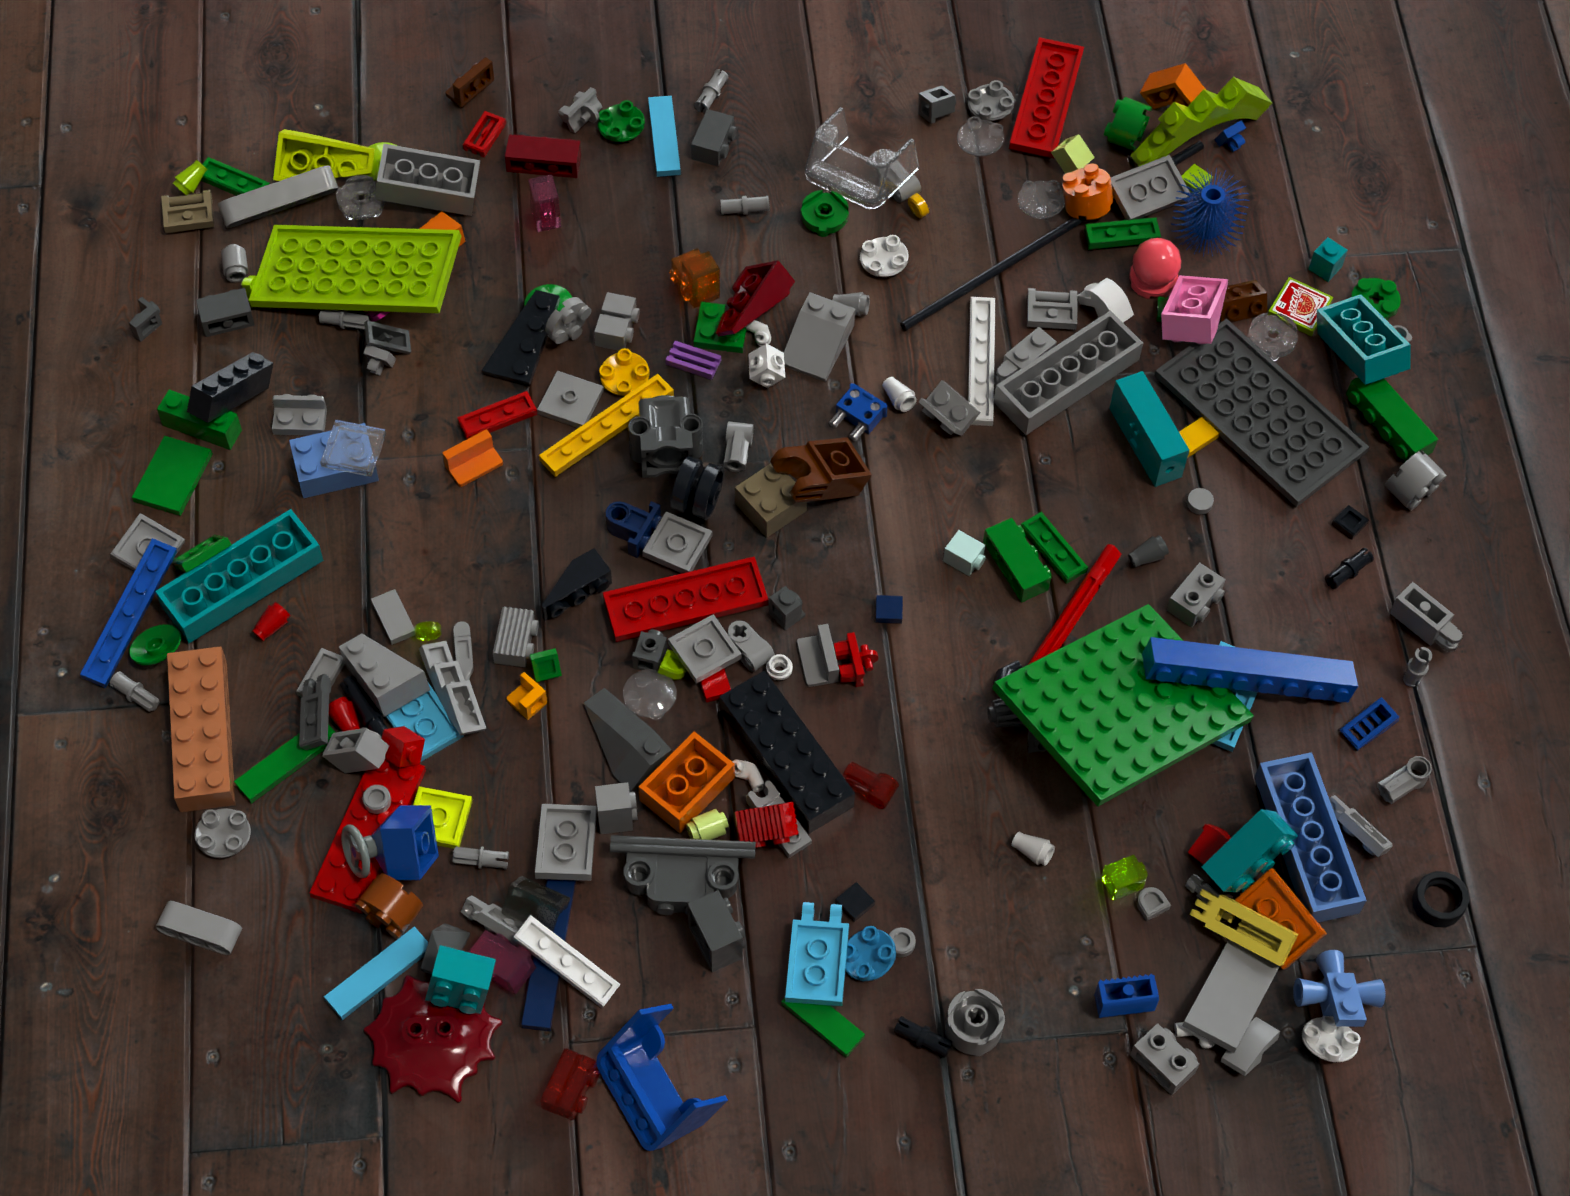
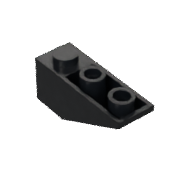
(580, 580)

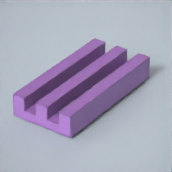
(694, 356)

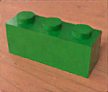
(220, 431)
(1017, 559)

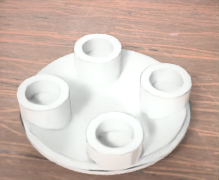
(884, 256)
(1330, 1041)

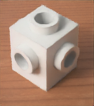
(766, 365)

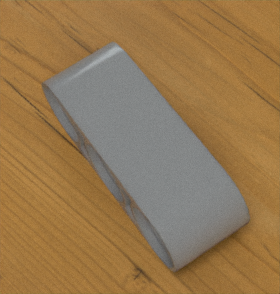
(198, 927)

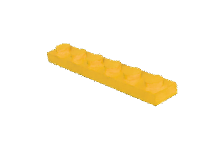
(601, 427)

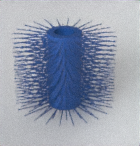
(1210, 212)

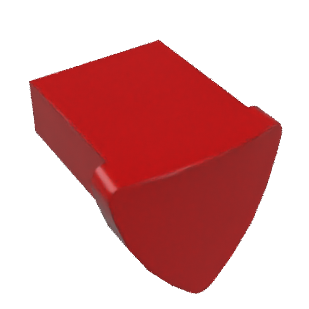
(1208, 843)

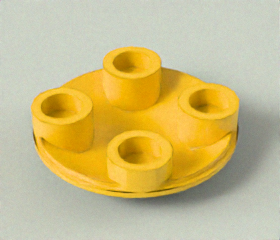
(624, 372)

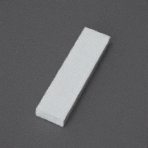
(566, 961)

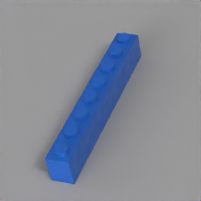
(1249, 670)

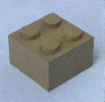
(768, 501)

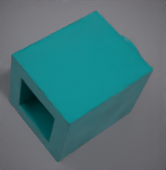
(1327, 259)

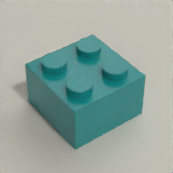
(460, 980)

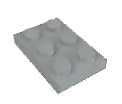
(1148, 188)
(566, 842)

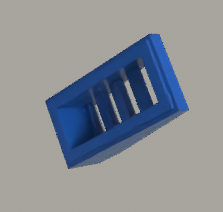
(1379, 705)

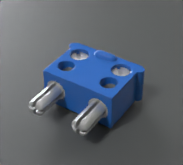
(860, 410)

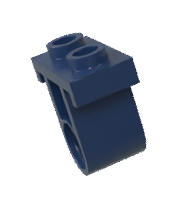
(635, 526)

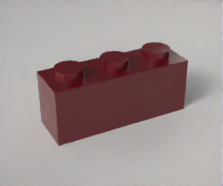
(543, 156)

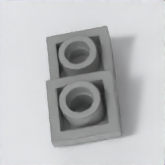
(1254, 1043)

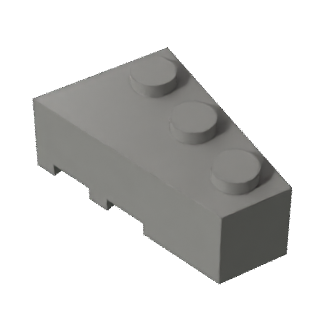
(383, 674)

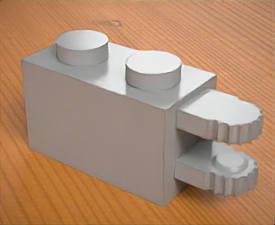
(1024, 353)
(1426, 617)

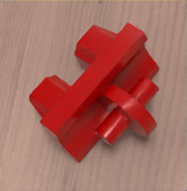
(854, 671)

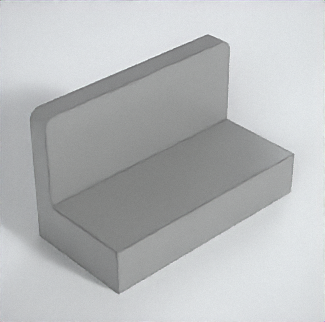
(818, 658)

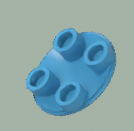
(870, 954)

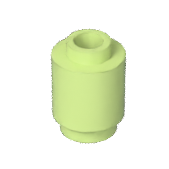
(707, 825)

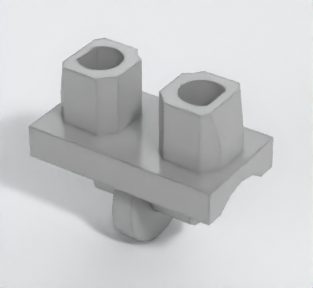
(582, 110)

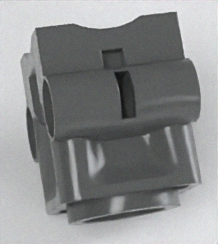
(664, 435)

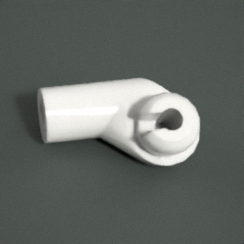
(761, 332)

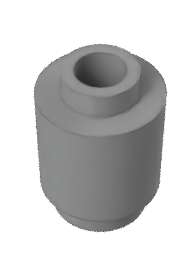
(234, 263)

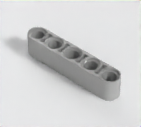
(278, 196)

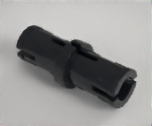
(1349, 568)
(923, 1036)

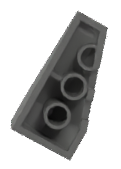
(625, 739)

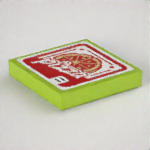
(1300, 304)

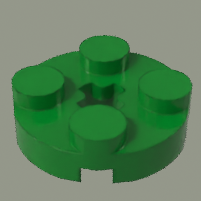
(820, 223)
(1381, 289)

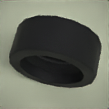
(1445, 880)

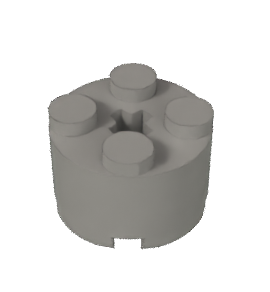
(1415, 479)
(963, 1011)

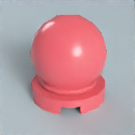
(1155, 268)

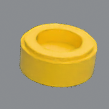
(918, 205)

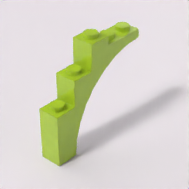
(1181, 123)

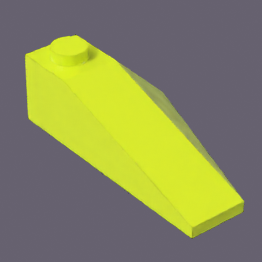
(304, 152)

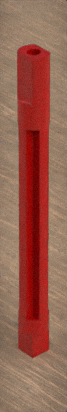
(1078, 602)

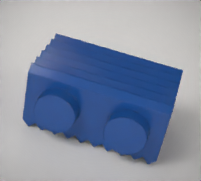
(1126, 995)

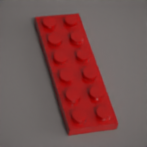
(1046, 97)
(685, 598)
(335, 880)

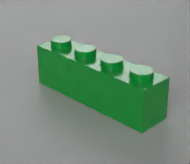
(1392, 417)

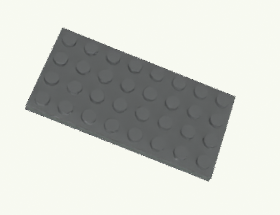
(1262, 413)

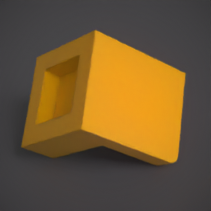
(527, 697)

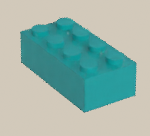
(1363, 339)

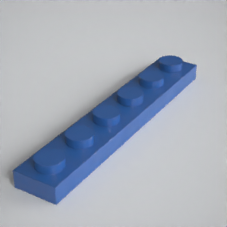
(128, 613)

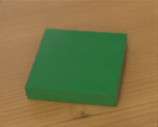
(201, 553)

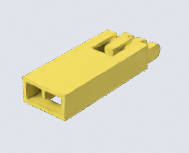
(1254, 931)

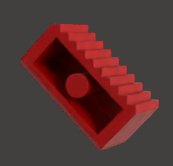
(767, 823)

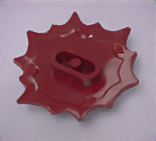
(431, 1057)

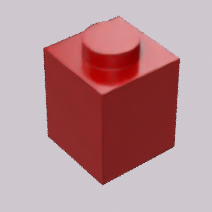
(404, 746)

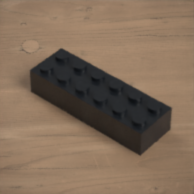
(786, 751)

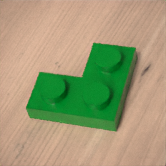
(706, 328)

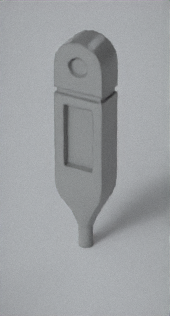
(463, 648)

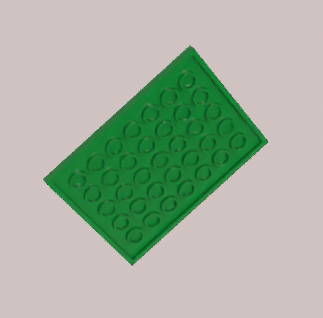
(1107, 718)

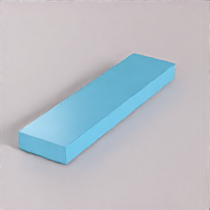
(664, 136)
(377, 973)

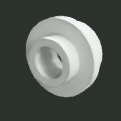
(782, 661)

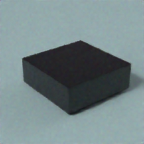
(1350, 522)
(855, 901)

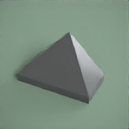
(387, 337)
(446, 936)

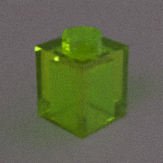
(1124, 877)

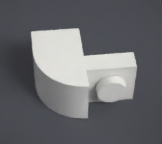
(1106, 297)

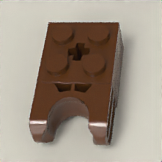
(823, 469)

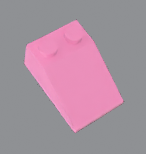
(1193, 309)

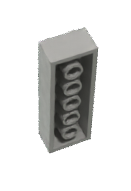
(1068, 372)

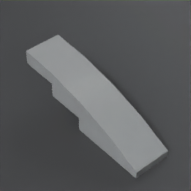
(451, 688)

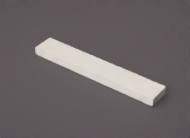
(982, 358)

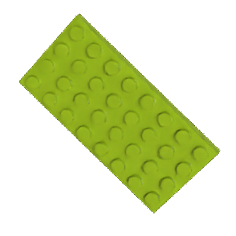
(356, 268)

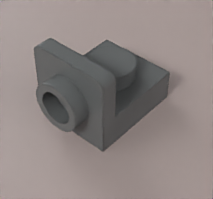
(147, 321)

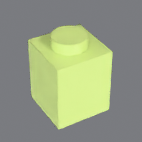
(1072, 154)

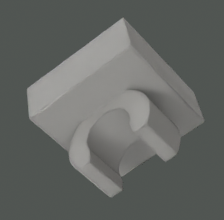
(378, 358)

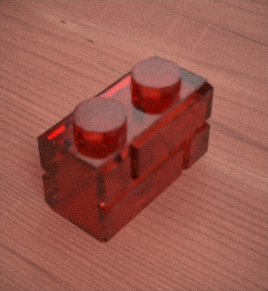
(569, 1084)

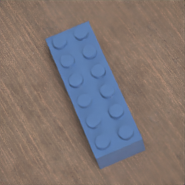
(1319, 859)

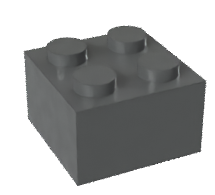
(716, 931)

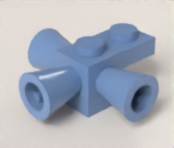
(1339, 992)

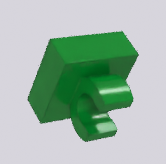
(545, 665)

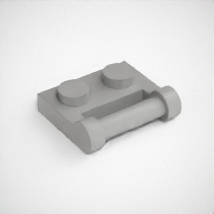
(1051, 313)

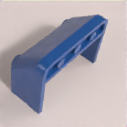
(643, 1087)

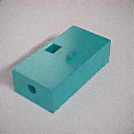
(1149, 429)

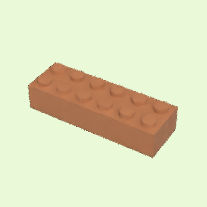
(200, 729)

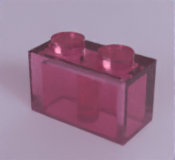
(544, 203)
(512, 963)

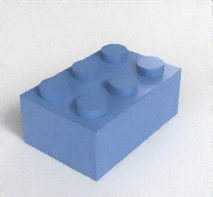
(318, 480)

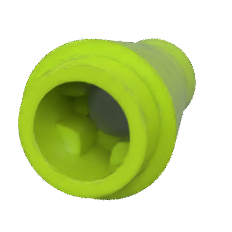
(189, 178)

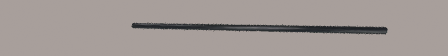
(1018, 256)

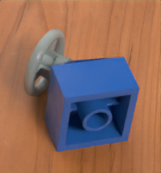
(401, 844)

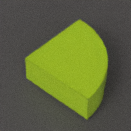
(248, 283)

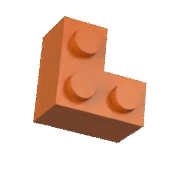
(1170, 86)

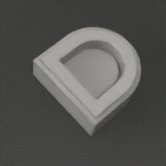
(1152, 903)

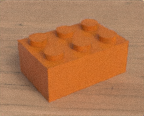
(686, 782)

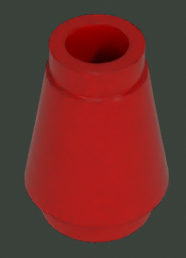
(271, 621)
(343, 714)

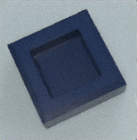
(889, 609)

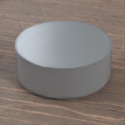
(1200, 501)
(377, 799)
(904, 941)

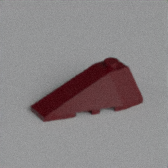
(755, 292)

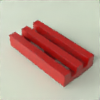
(468, 144)

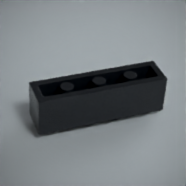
(230, 387)

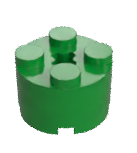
(1128, 123)

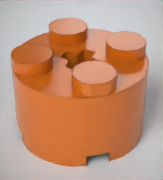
(1087, 192)

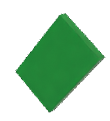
(172, 475)

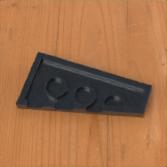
(523, 344)

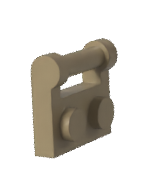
(187, 213)

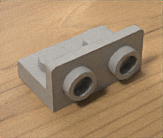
(950, 409)
(298, 415)

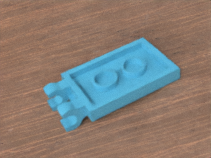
(817, 958)

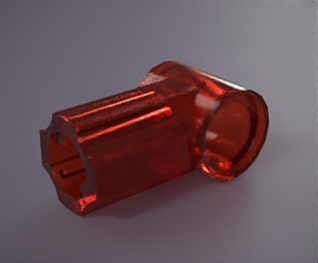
(876, 788)

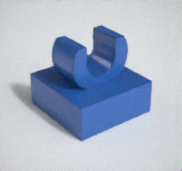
(1232, 136)

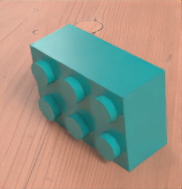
(1250, 851)

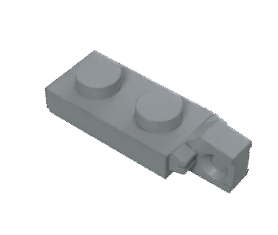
(1358, 826)
(491, 918)

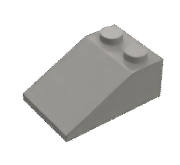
(818, 336)

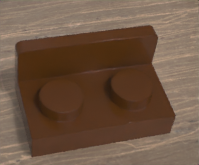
(472, 82)
(1244, 301)

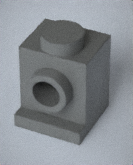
(936, 103)
(789, 605)
(649, 650)

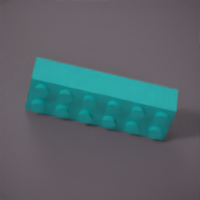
(239, 576)

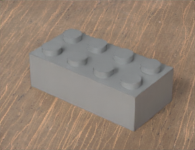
(427, 179)

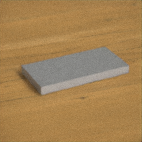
(1231, 996)

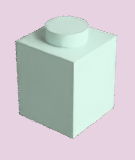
(964, 553)

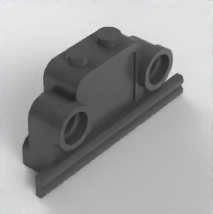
(680, 868)

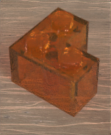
(696, 276)

